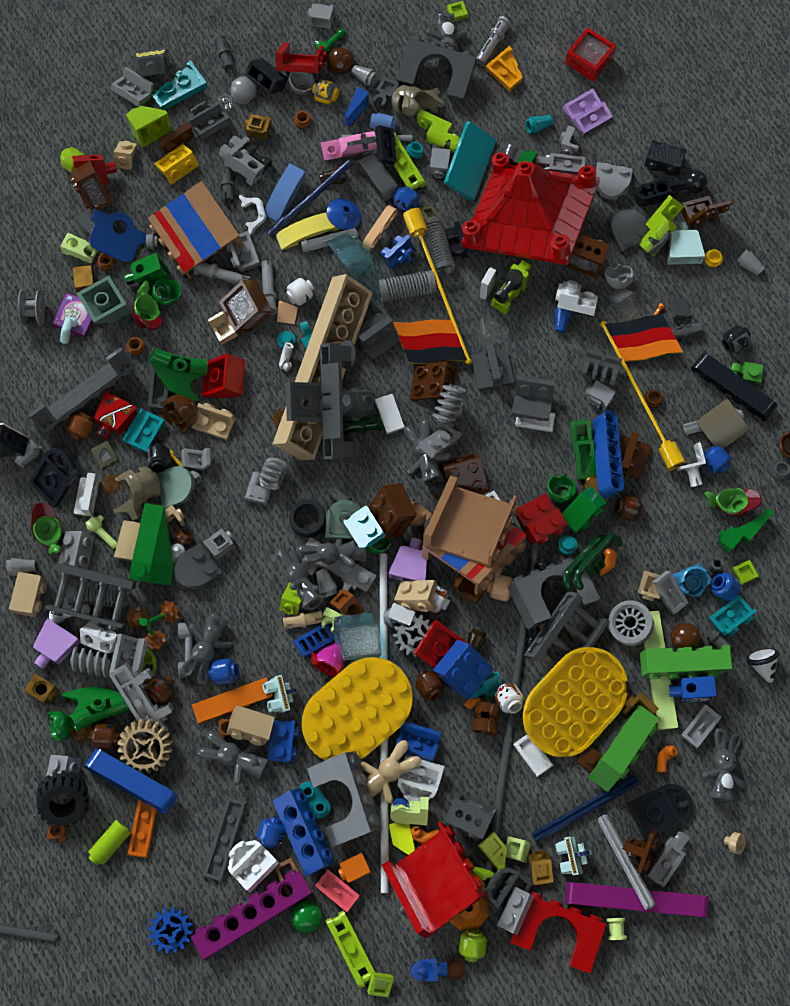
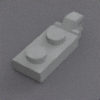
(561, 163)
(668, 860)

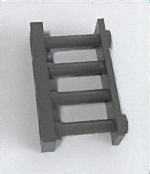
(86, 576)
(559, 620)

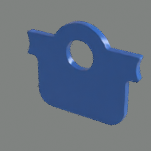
(111, 243)

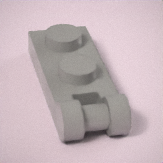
(440, 441)

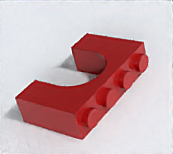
(587, 930)

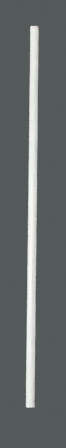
(384, 817)

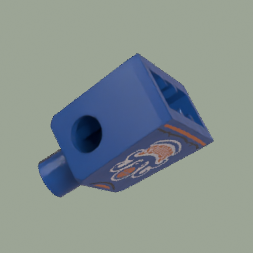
(703, 687)

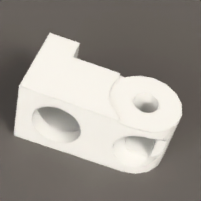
(98, 637)

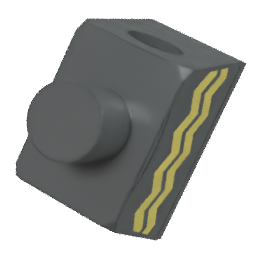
(152, 61)

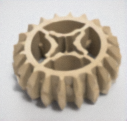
(139, 740)

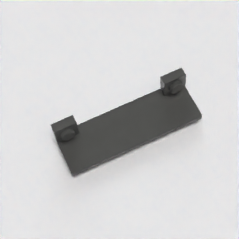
(118, 366)

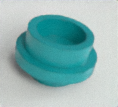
(415, 150)
(286, 337)
(567, 545)

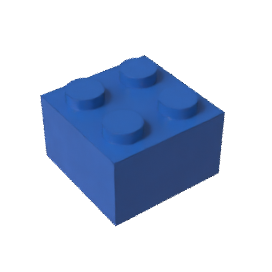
(463, 669)

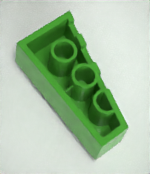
(685, 662)
(624, 748)

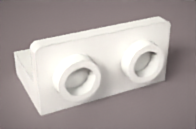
(86, 495)

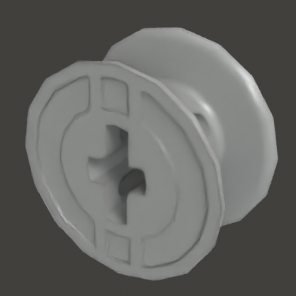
(31, 307)

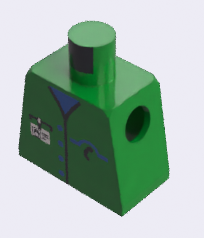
(148, 268)

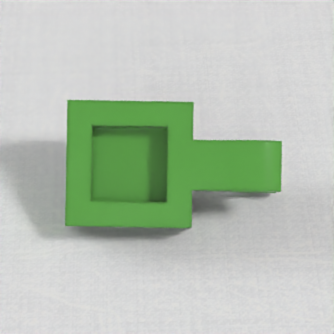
(749, 371)

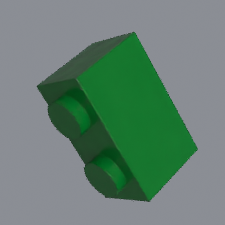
(584, 509)

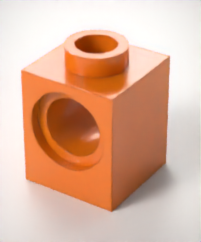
(354, 868)

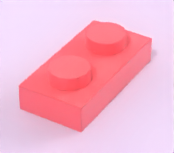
(337, 890)

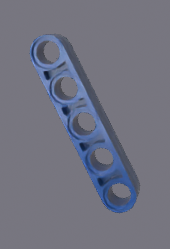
(608, 454)
(131, 781)

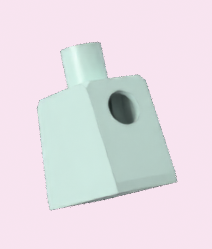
(685, 246)

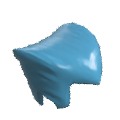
(693, 580)

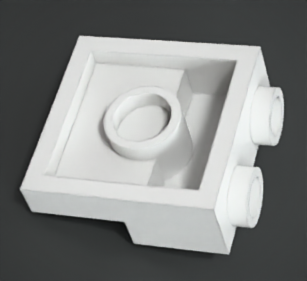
(574, 300)

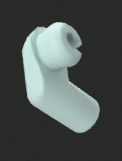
(66, 329)

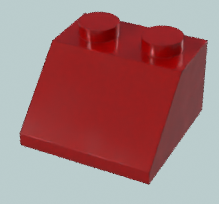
(224, 377)

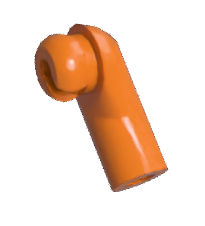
(610, 561)
(665, 755)
(422, 836)

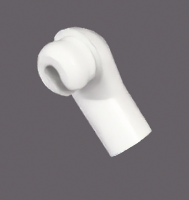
(285, 357)

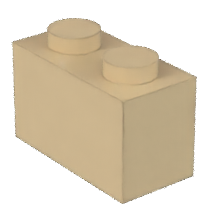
(27, 594)
(250, 725)

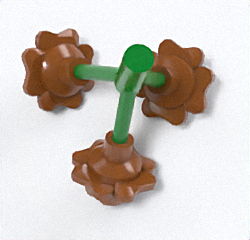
(138, 618)

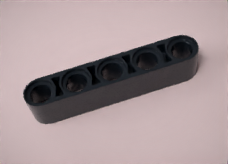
(735, 386)

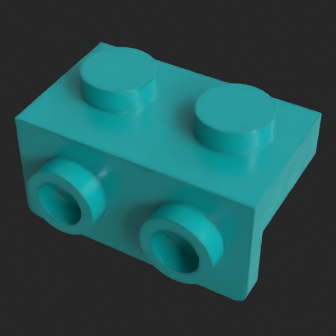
(731, 616)

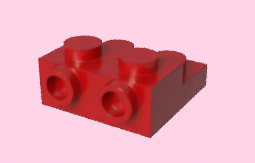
(540, 519)
(436, 644)

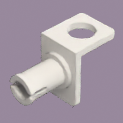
(692, 469)

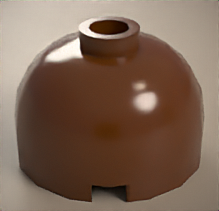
(178, 409)

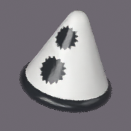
(764, 663)

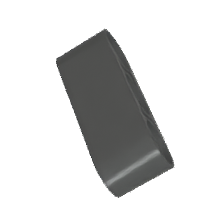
(378, 176)

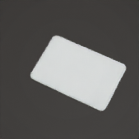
(401, 614)

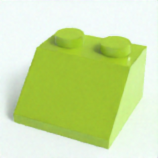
(148, 124)

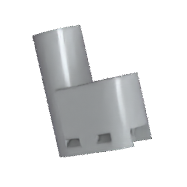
(255, 492)

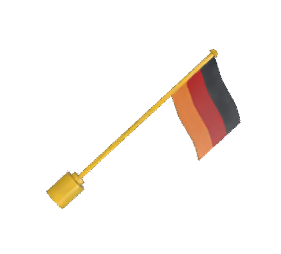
(430, 339)
(643, 340)

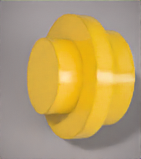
(713, 258)

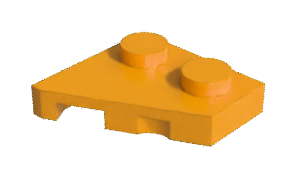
(505, 69)

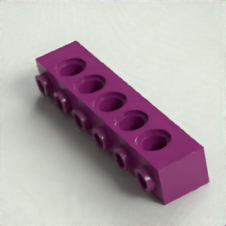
(202, 937)

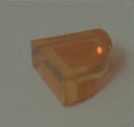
(110, 483)

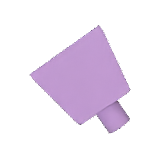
(409, 563)
(54, 644)

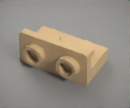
(214, 421)

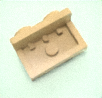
(416, 595)

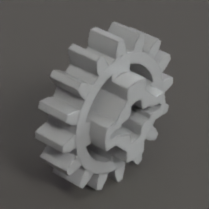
(406, 632)

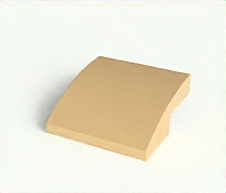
(127, 541)

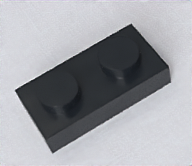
(385, 145)

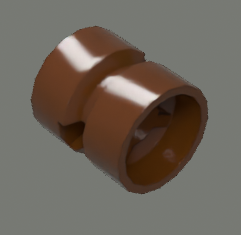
(484, 724)

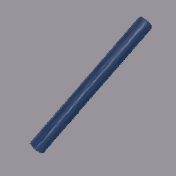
(585, 808)

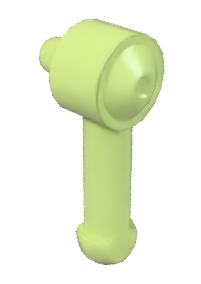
(94, 525)

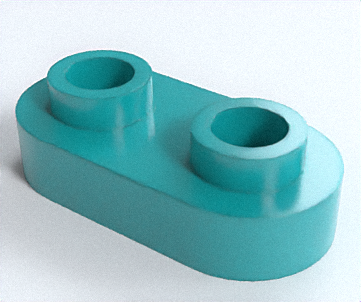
(315, 799)

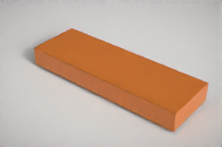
(142, 830)

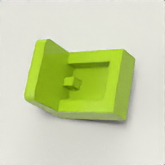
(290, 601)

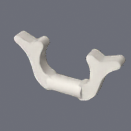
(261, 212)

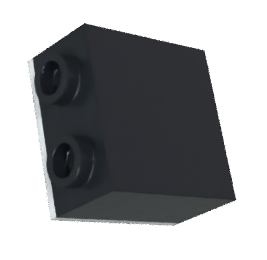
(12, 442)

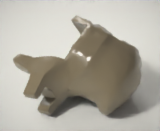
(414, 99)
(140, 488)

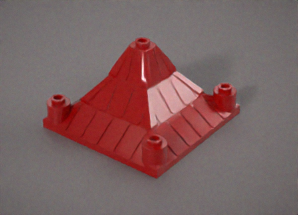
(531, 211)

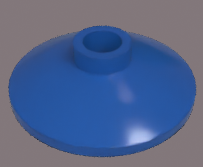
(341, 219)

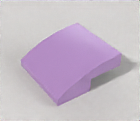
(587, 111)

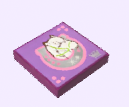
(73, 307)

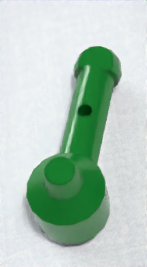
(328, 45)

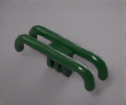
(589, 560)

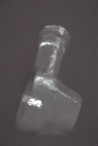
(227, 105)

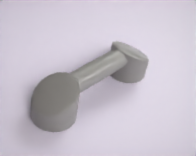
(185, 633)

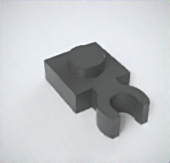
(385, 91)

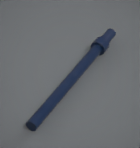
(283, 222)

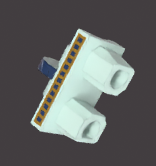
(282, 694)
(569, 846)

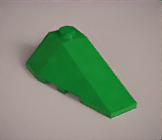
(152, 552)

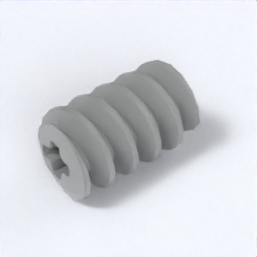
(449, 404)
(90, 663)

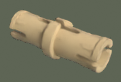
(303, 620)

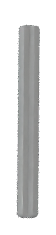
(626, 862)

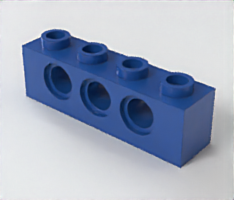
(294, 826)

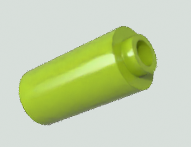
(108, 843)

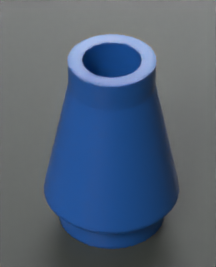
(562, 319)

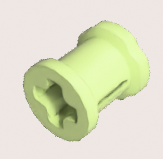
(616, 928)

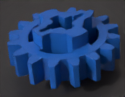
(172, 940)

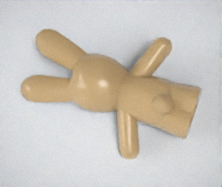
(389, 771)

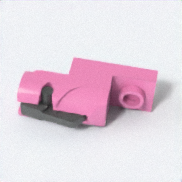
(349, 146)

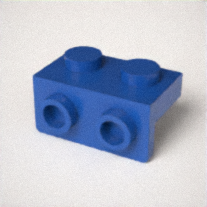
(421, 740)

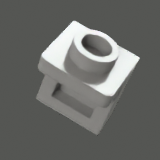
(566, 146)
(196, 459)

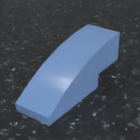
(285, 192)

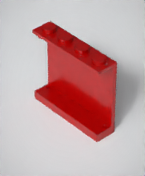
(435, 882)

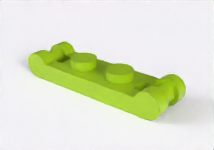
(406, 167)
(351, 948)

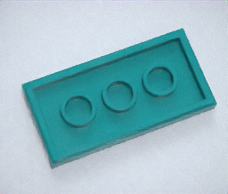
(470, 161)

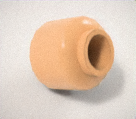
(499, 587)

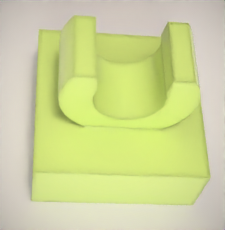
(328, 617)

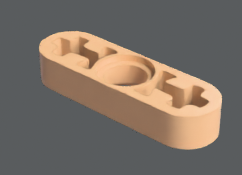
(380, 225)

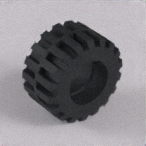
(62, 813)

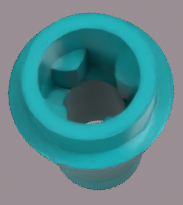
(538, 123)

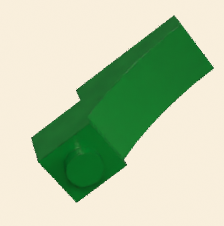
(583, 448)
(745, 533)

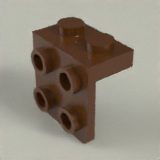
(703, 209)

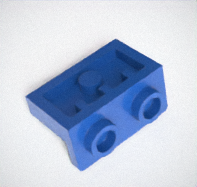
(282, 741)

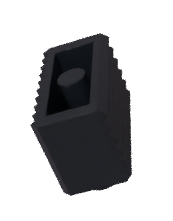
(266, 76)
(665, 158)

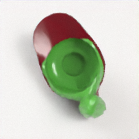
(145, 309)
(735, 501)
(46, 527)

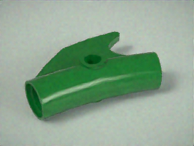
(177, 379)
(94, 705)

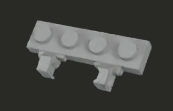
(351, 577)
(131, 688)

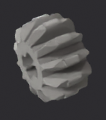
(272, 473)

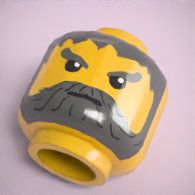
(325, 91)

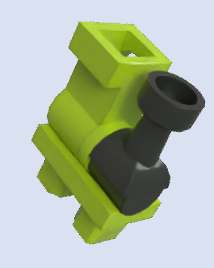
(515, 282)

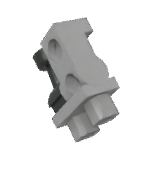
(245, 159)

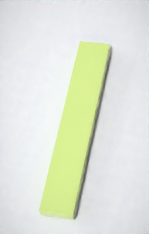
(660, 687)

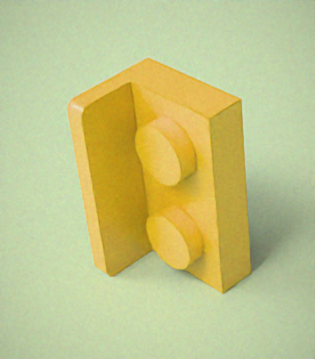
(177, 163)

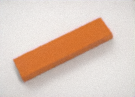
(227, 701)

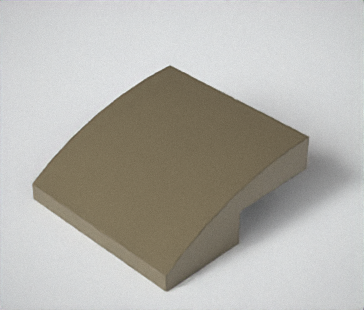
(723, 424)

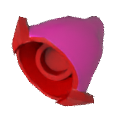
(329, 659)

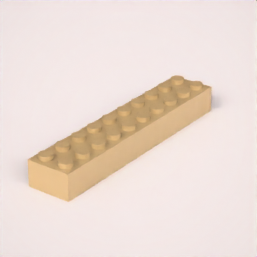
(337, 321)

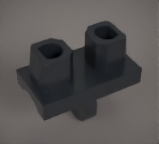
(456, 233)

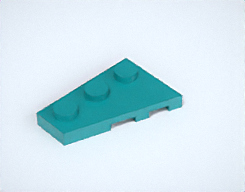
(181, 87)

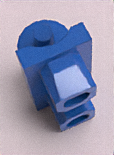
(400, 252)
(428, 970)

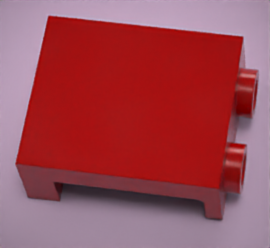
(299, 62)

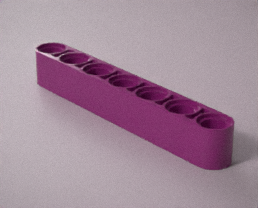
(627, 899)

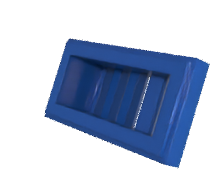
(357, 105)
(298, 642)

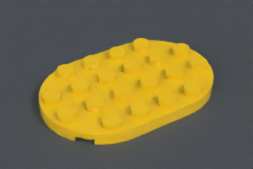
(575, 702)
(357, 708)

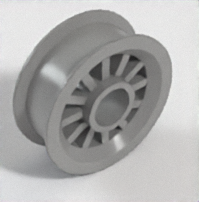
(637, 639)

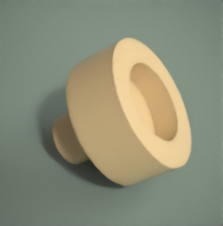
(735, 842)

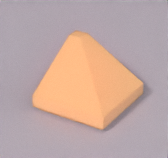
(286, 313)

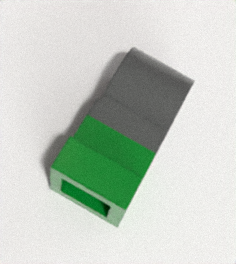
(518, 155)

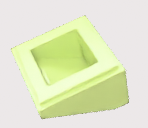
(517, 849)

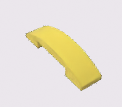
(304, 229)

